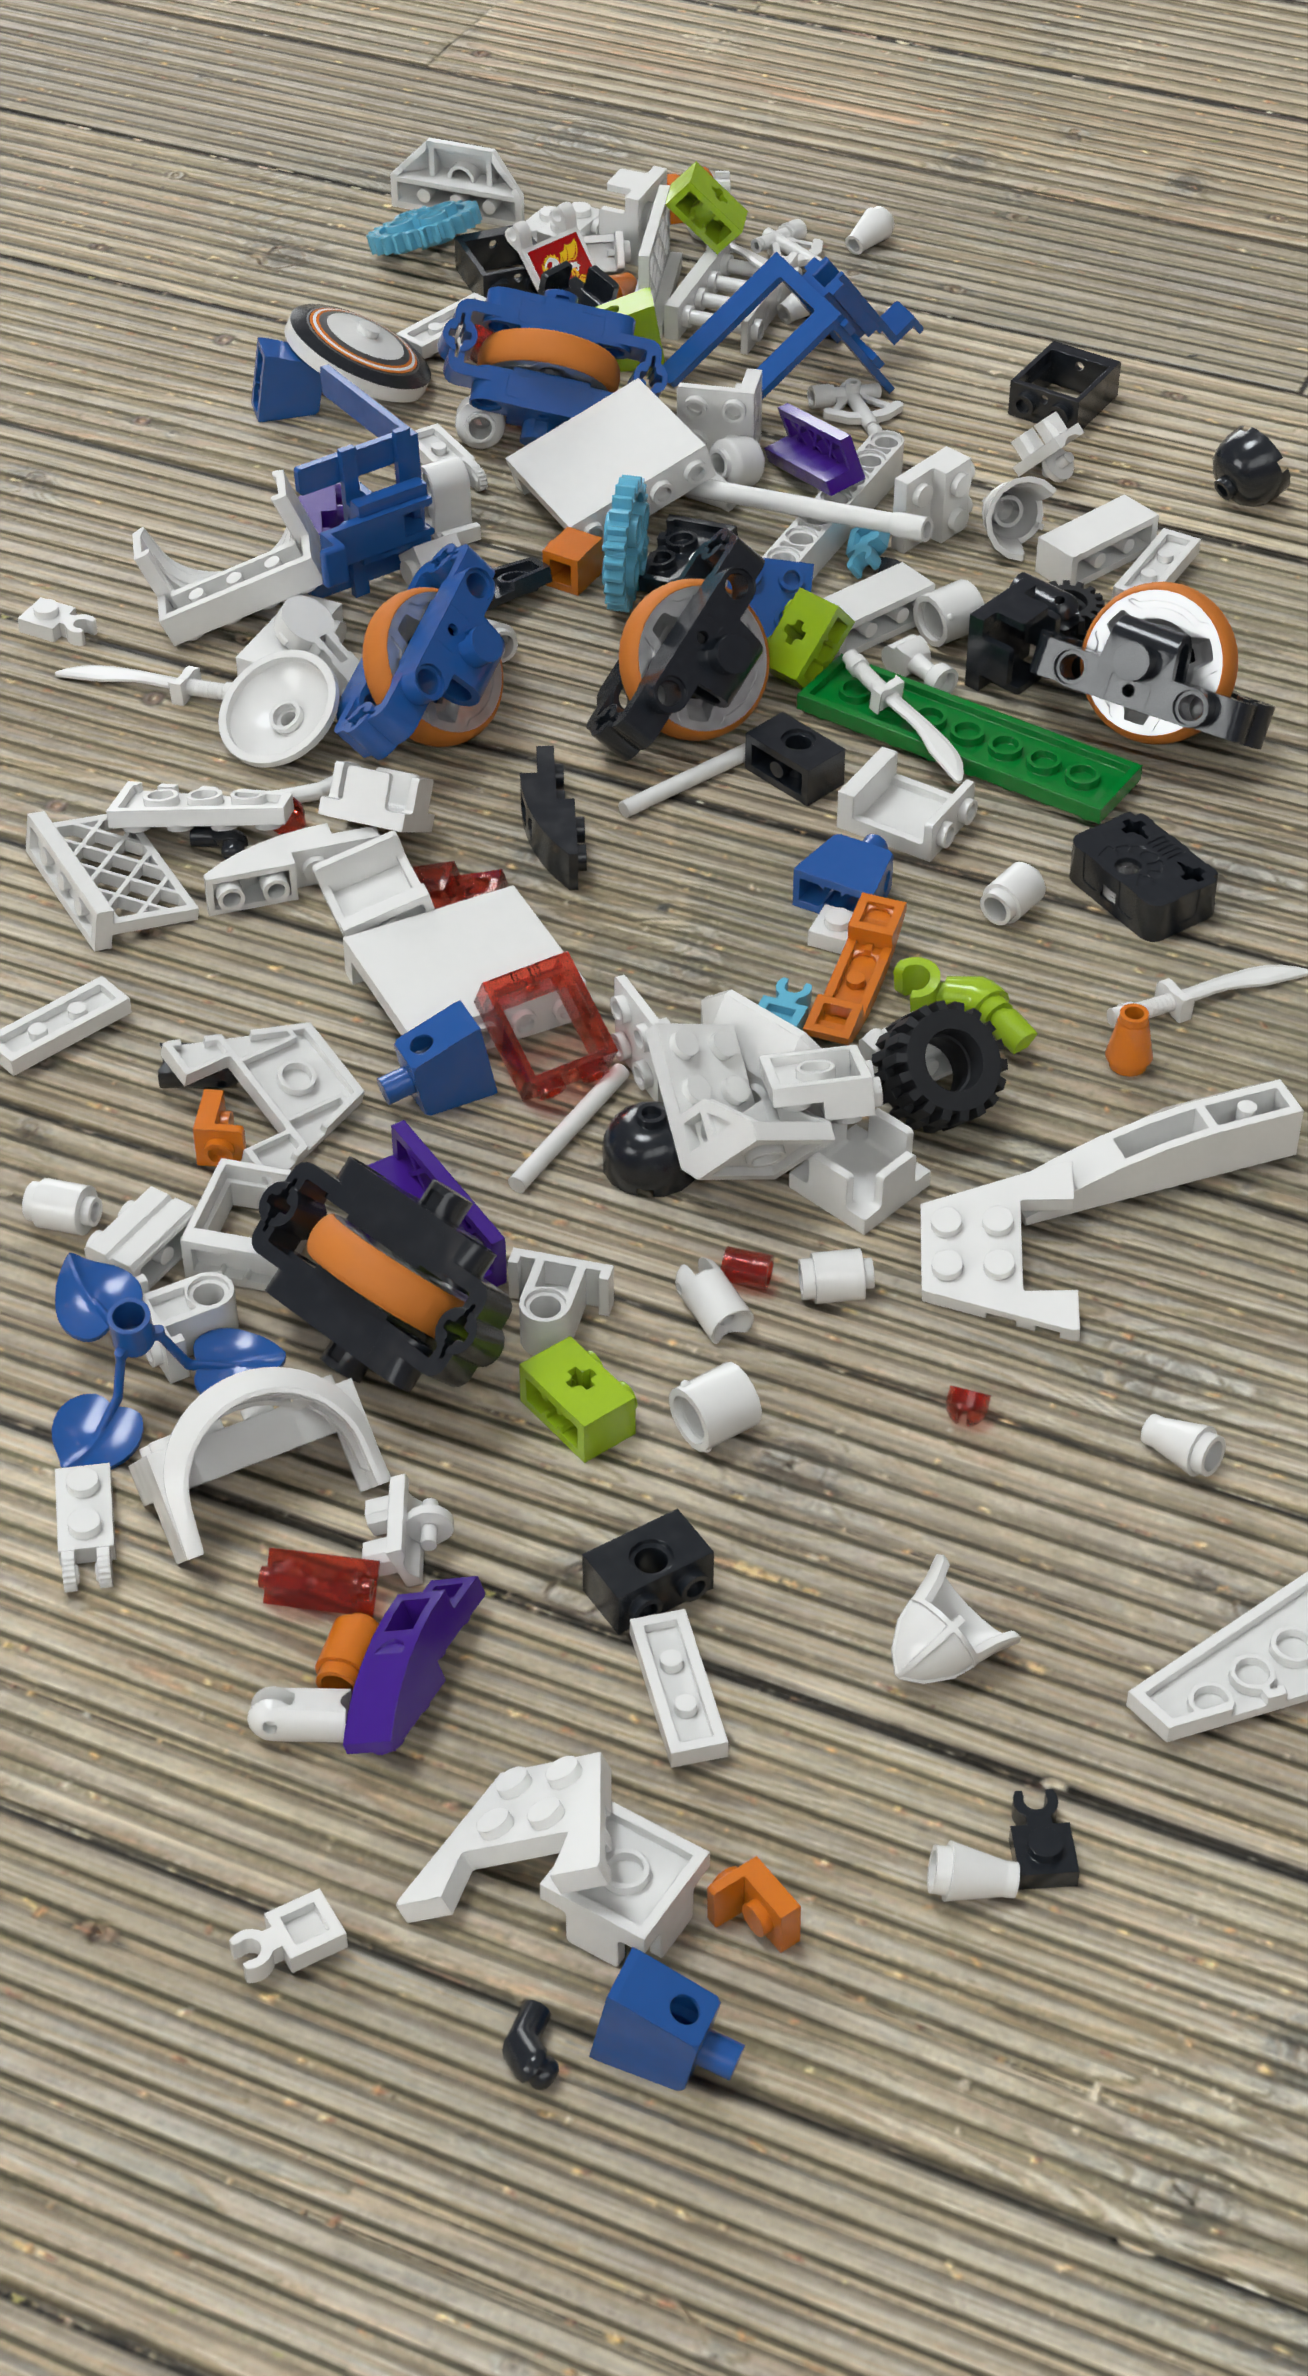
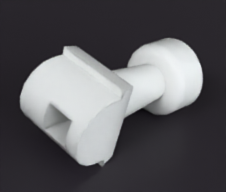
(913, 656)

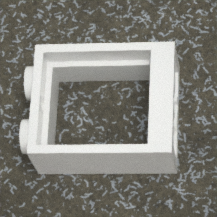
(229, 1254)

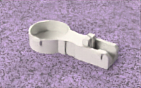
(302, 625)

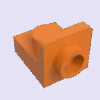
(215, 1131)
(761, 1899)

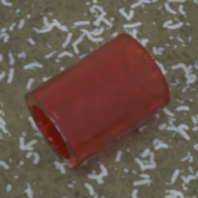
(748, 1267)

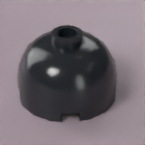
(1248, 468)
(642, 1152)

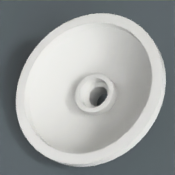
(278, 708)

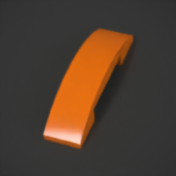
(859, 971)

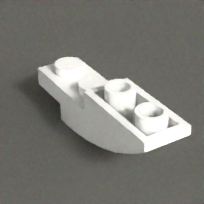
(276, 868)

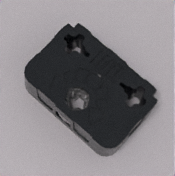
(1143, 876)

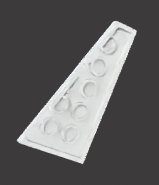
(1235, 1673)

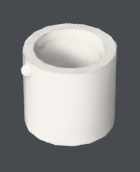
(946, 612)
(715, 1406)

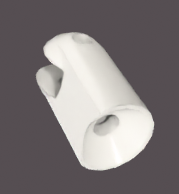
(713, 1300)
(299, 1714)

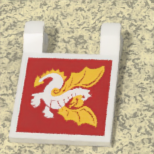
(548, 253)

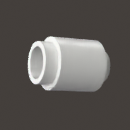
(1012, 894)
(62, 1206)
(835, 1276)

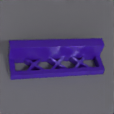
(815, 452)
(415, 1167)

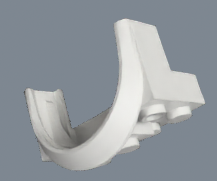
(202, 601)
(205, 1450)

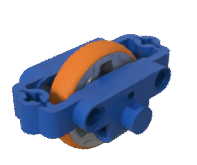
(544, 356)
(425, 651)

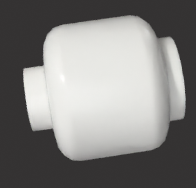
(477, 433)
(738, 459)

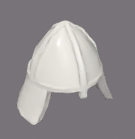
(1015, 513)
(941, 1634)

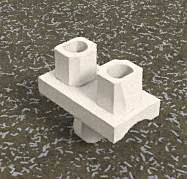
(1056, 462)
(409, 1529)

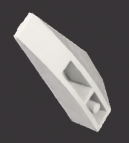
(1182, 1146)

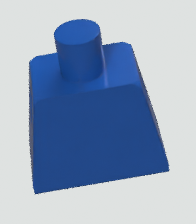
(283, 383)
(842, 871)
(441, 1063)
(662, 2026)

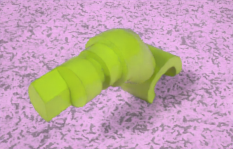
(923, 983)

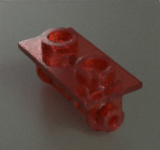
(320, 1581)

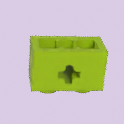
(706, 207)
(807, 638)
(578, 1398)

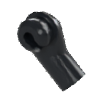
(525, 2051)

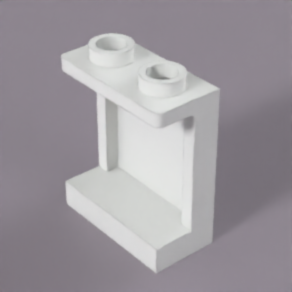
(903, 810)
(371, 885)

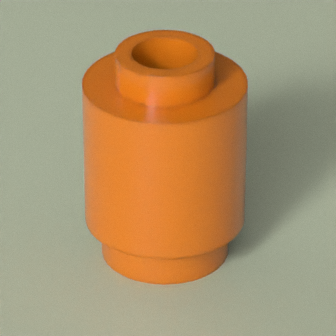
(344, 1651)

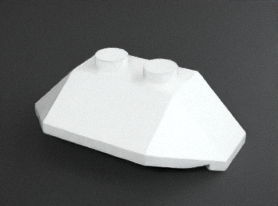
(457, 172)
(757, 1033)

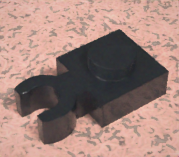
(1041, 1845)

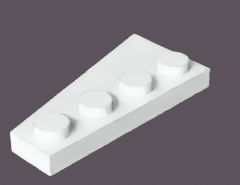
(179, 812)

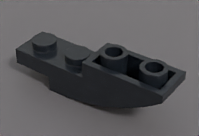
(552, 820)

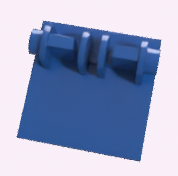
(776, 587)

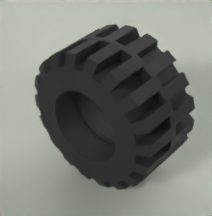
(970, 1052)

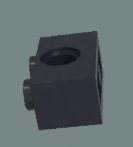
(795, 758)
(648, 1570)

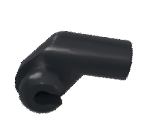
(229, 841)

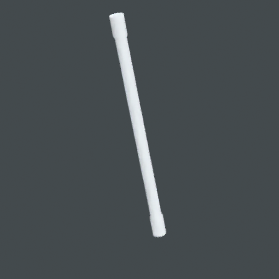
(897, 523)

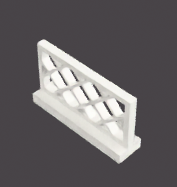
(656, 264)
(77, 882)

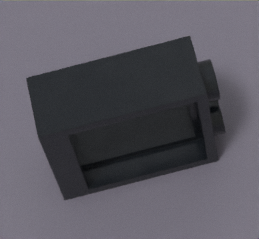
(475, 257)
(1059, 366)

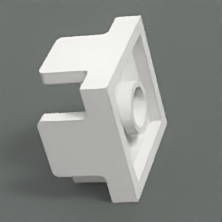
(640, 194)
(379, 798)
(863, 1172)
(647, 1893)

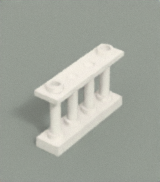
(706, 278)

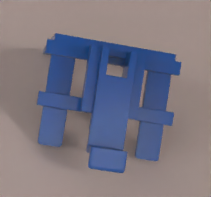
(834, 310)
(378, 522)

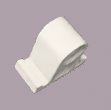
(451, 500)
(555, 1295)
(186, 1312)

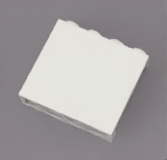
(623, 434)
(446, 956)

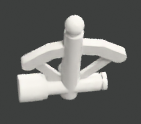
(786, 239)
(855, 395)

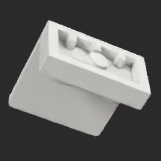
(722, 411)
(631, 1021)

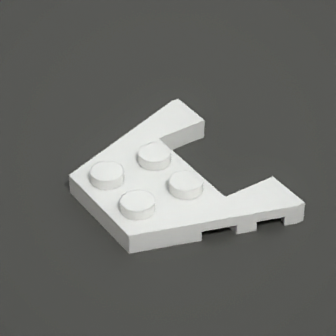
(287, 1075)
(976, 1251)
(522, 1818)

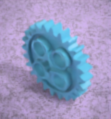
(424, 227)
(625, 543)

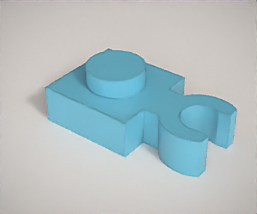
(864, 549)
(789, 1005)

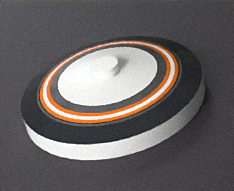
(359, 350)

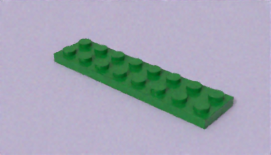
(989, 742)

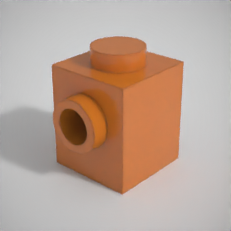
(574, 560)

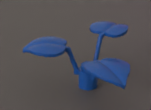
(103, 1298)

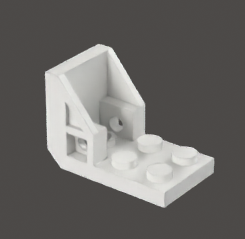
(713, 1110)

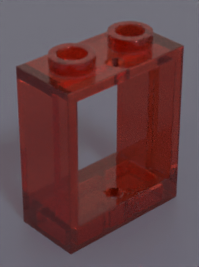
(531, 982)

